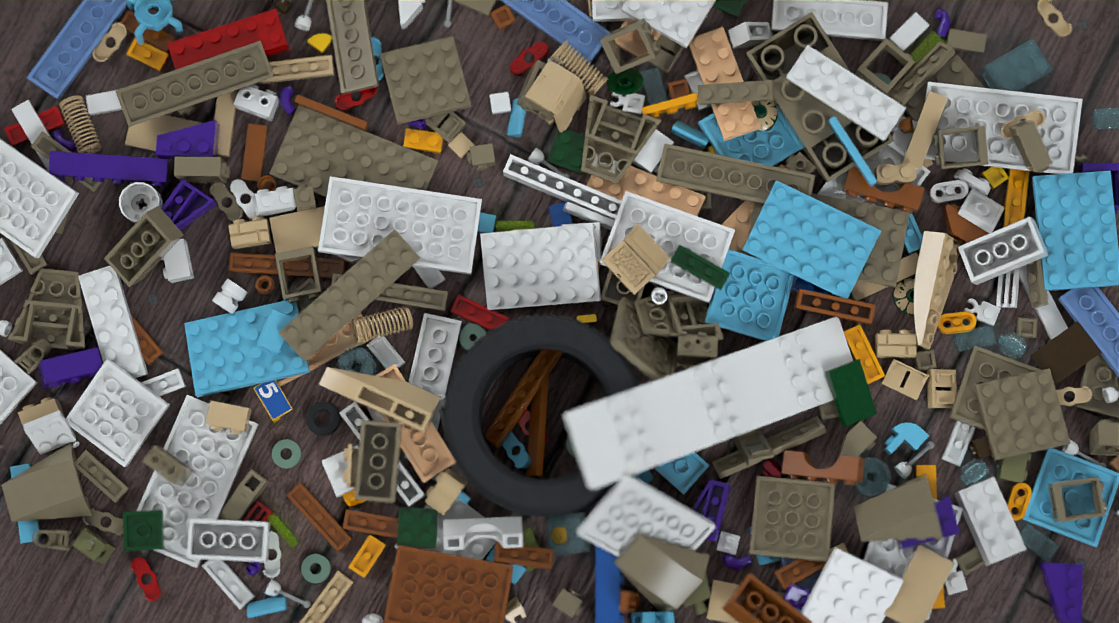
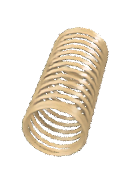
(597, 85)
(96, 147)
(401, 314)

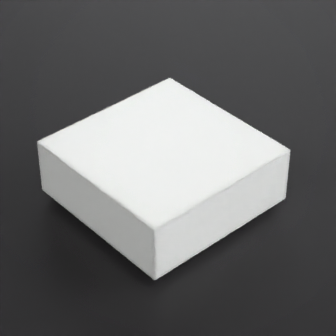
(500, 103)

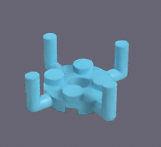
(153, 21)

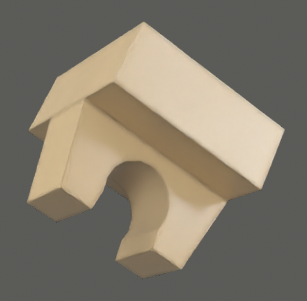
(513, 609)

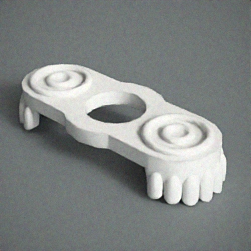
(239, 188)
(272, 567)

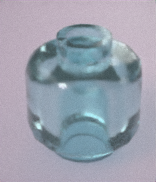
(1012, 345)
(974, 472)

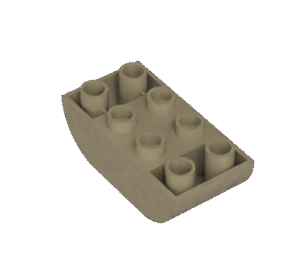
(801, 110)

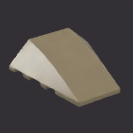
(613, 139)
(52, 312)
(675, 317)
(47, 490)
(900, 513)
(662, 570)

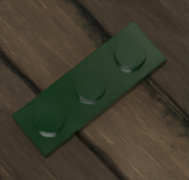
(700, 267)

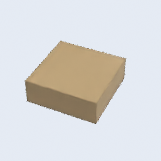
(460, 145)

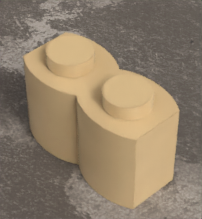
(888, 174)
(445, 492)

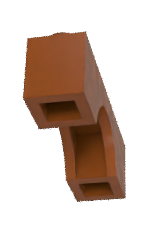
(907, 197)
(847, 468)

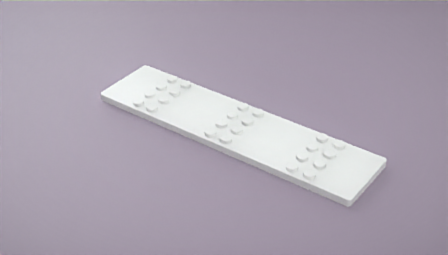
(706, 403)

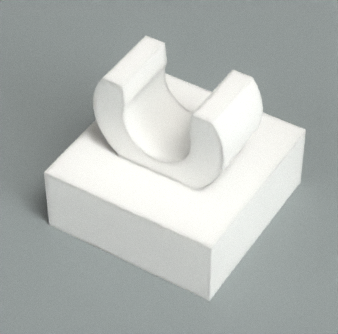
(728, 543)

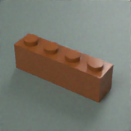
(834, 306)

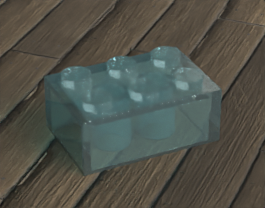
(1017, 68)

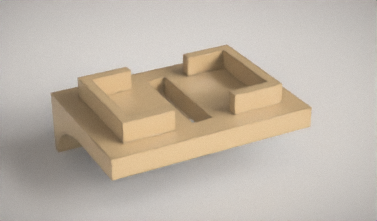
(941, 378)
(913, 383)
(351, 456)

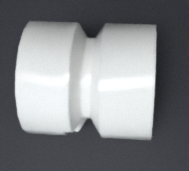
(229, 296)

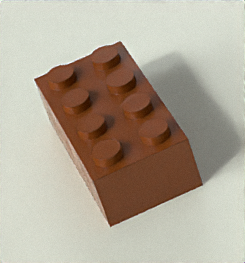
(759, 604)

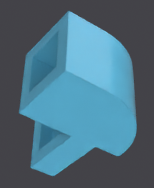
(908, 433)
(652, 617)

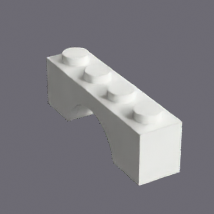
(460, 532)

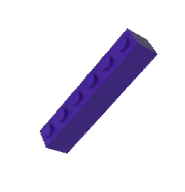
(108, 167)

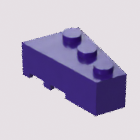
(189, 142)
(186, 204)
(69, 368)
(712, 505)
(946, 521)
(1064, 590)

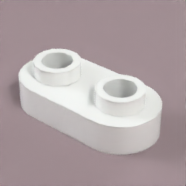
(978, 184)
(948, 192)

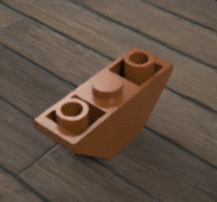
(959, 227)

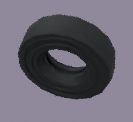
(333, 424)

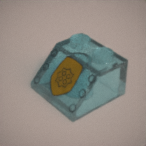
(564, 536)

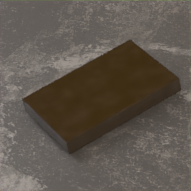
(1066, 352)

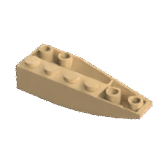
(933, 282)
(385, 395)

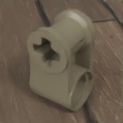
(31, 357)
(55, 539)

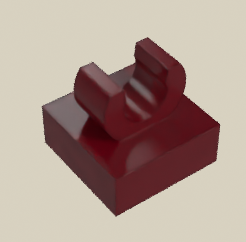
(772, 469)

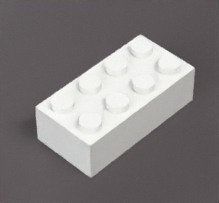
(1003, 251)
(990, 521)
(228, 540)

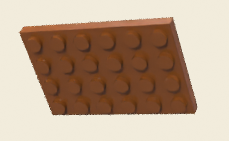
(446, 588)

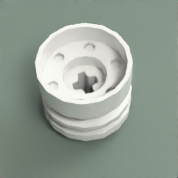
(135, 194)

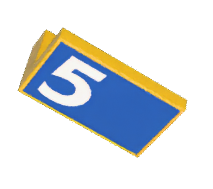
(273, 399)

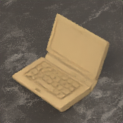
(558, 92)
(636, 259)

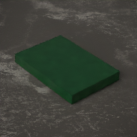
(851, 392)

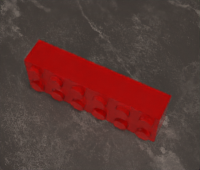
(222, 39)

